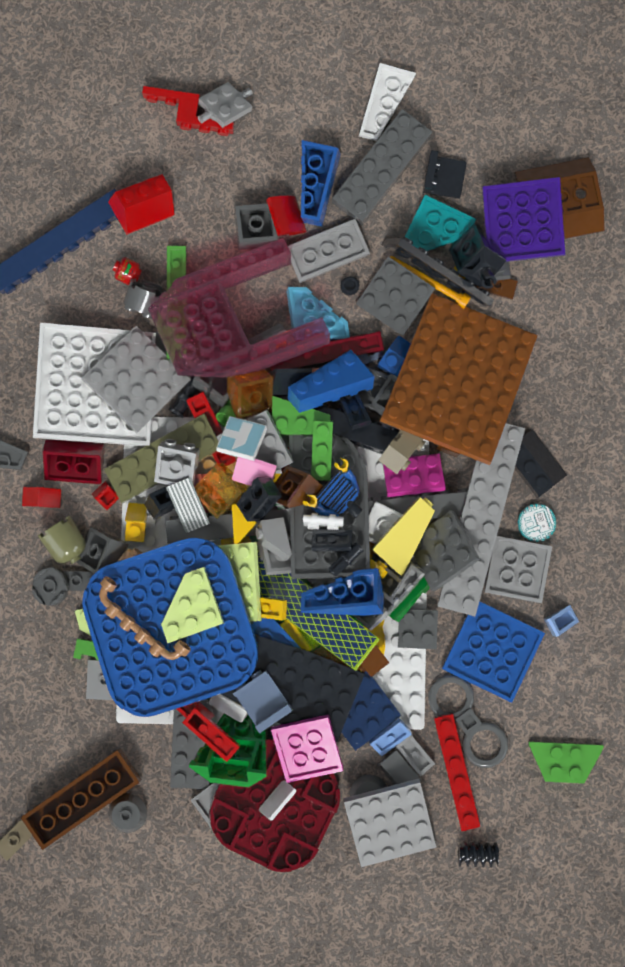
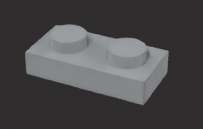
(415, 755)

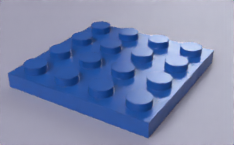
(493, 651)

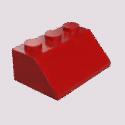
(143, 204)

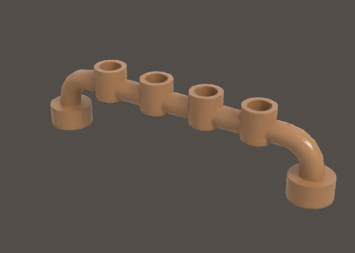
(128, 623)

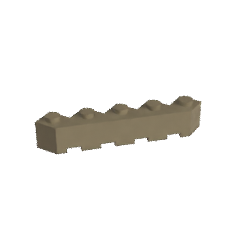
(400, 450)

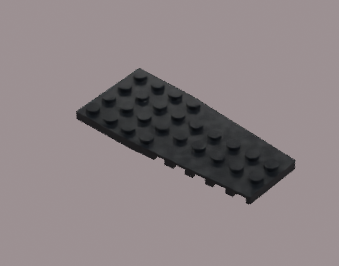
(308, 682)

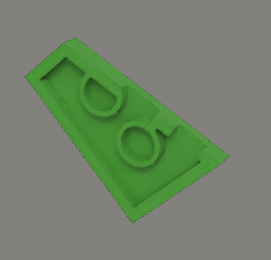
(292, 422)

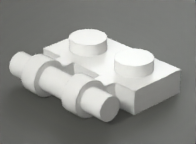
(315, 521)

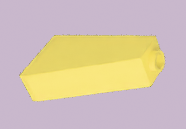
(402, 539)

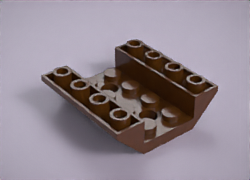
(579, 215)

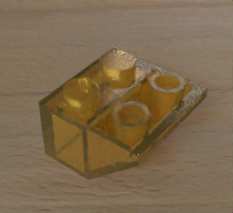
(218, 490)

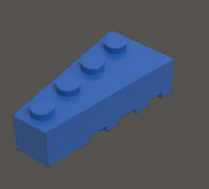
(317, 179)
(334, 380)

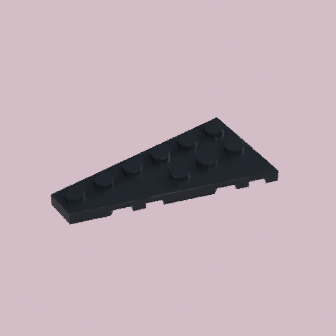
(420, 258)

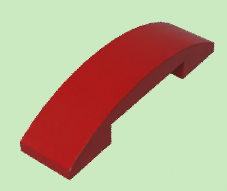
(199, 405)

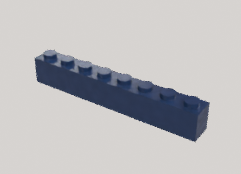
(56, 243)

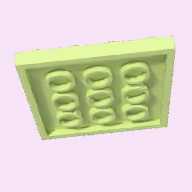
(245, 566)

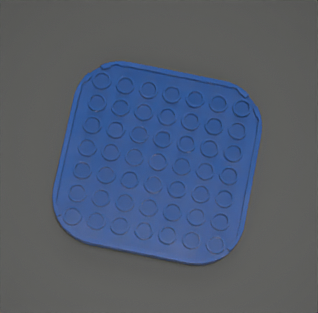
(145, 588)

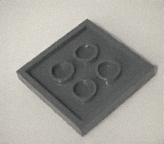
(395, 296)
(445, 551)

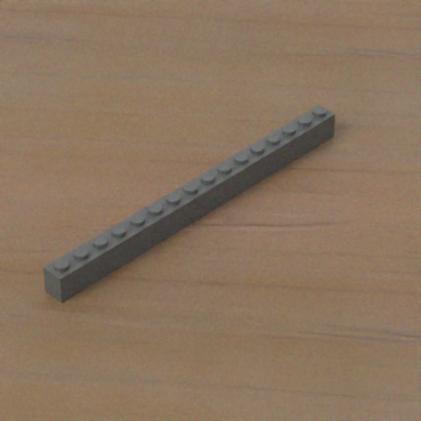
(223, 526)

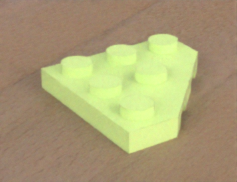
(192, 607)

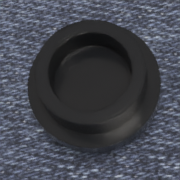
(349, 286)

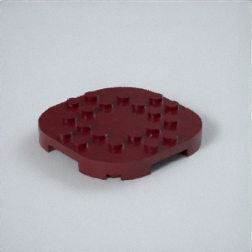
(292, 835)

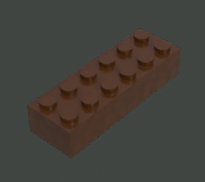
(81, 798)

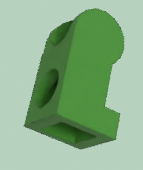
(84, 647)

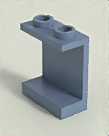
(262, 700)

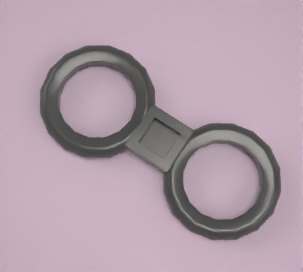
(469, 721)

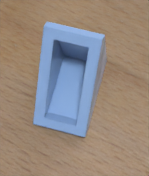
(561, 621)

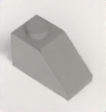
(274, 537)

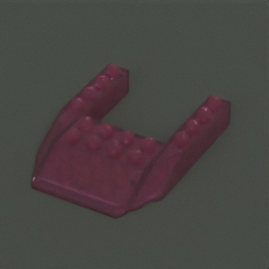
(204, 330)

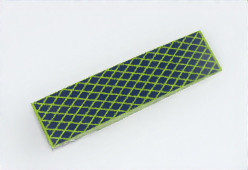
(334, 632)

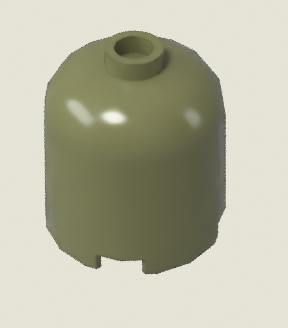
(64, 541)

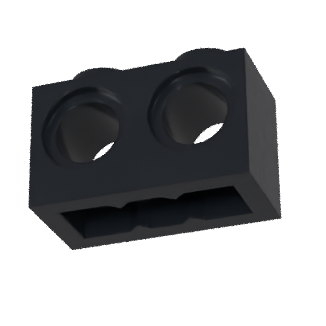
(258, 499)

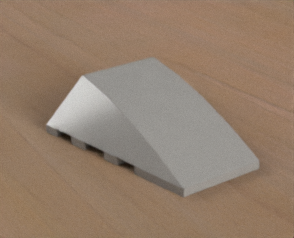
(394, 589)

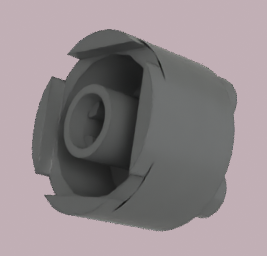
(142, 296)

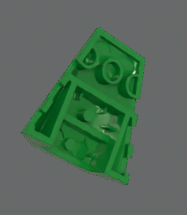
(247, 763)

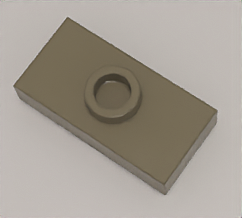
(14, 840)

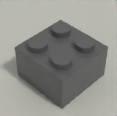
(254, 226)

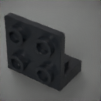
(444, 176)

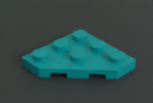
(437, 225)

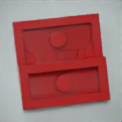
(286, 215)

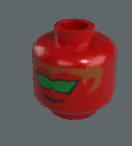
(126, 270)

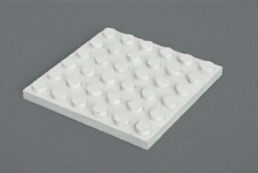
(66, 404)

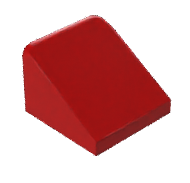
(105, 495)

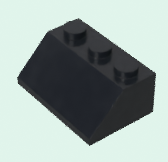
(537, 465)

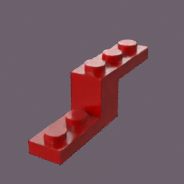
(187, 110)
(199, 722)

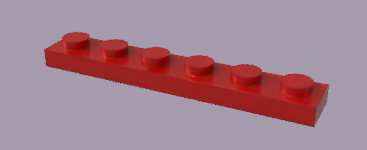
(456, 772)

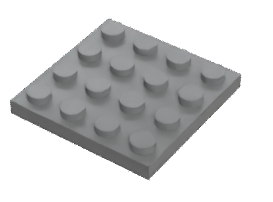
(135, 379)
(389, 822)

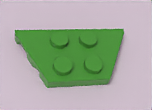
(565, 760)

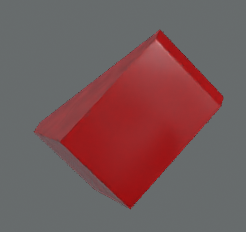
(41, 497)

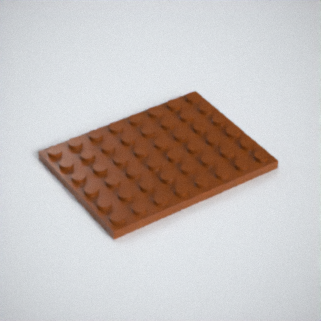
(459, 379)

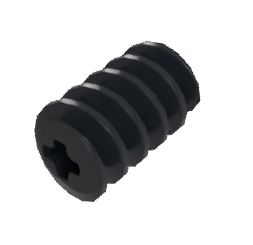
(478, 854)

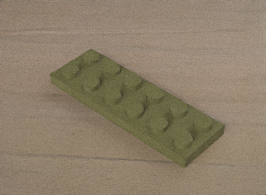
(137, 471)

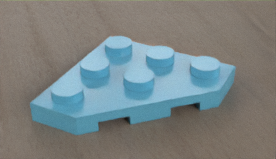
(307, 308)

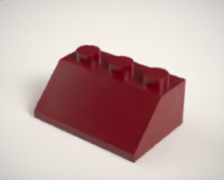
(73, 461)

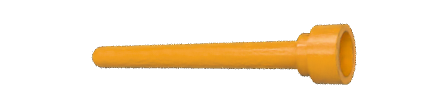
(461, 299)

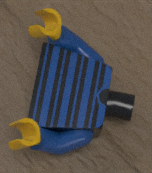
(338, 494)

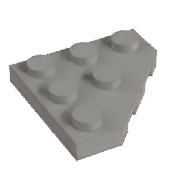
(273, 448)

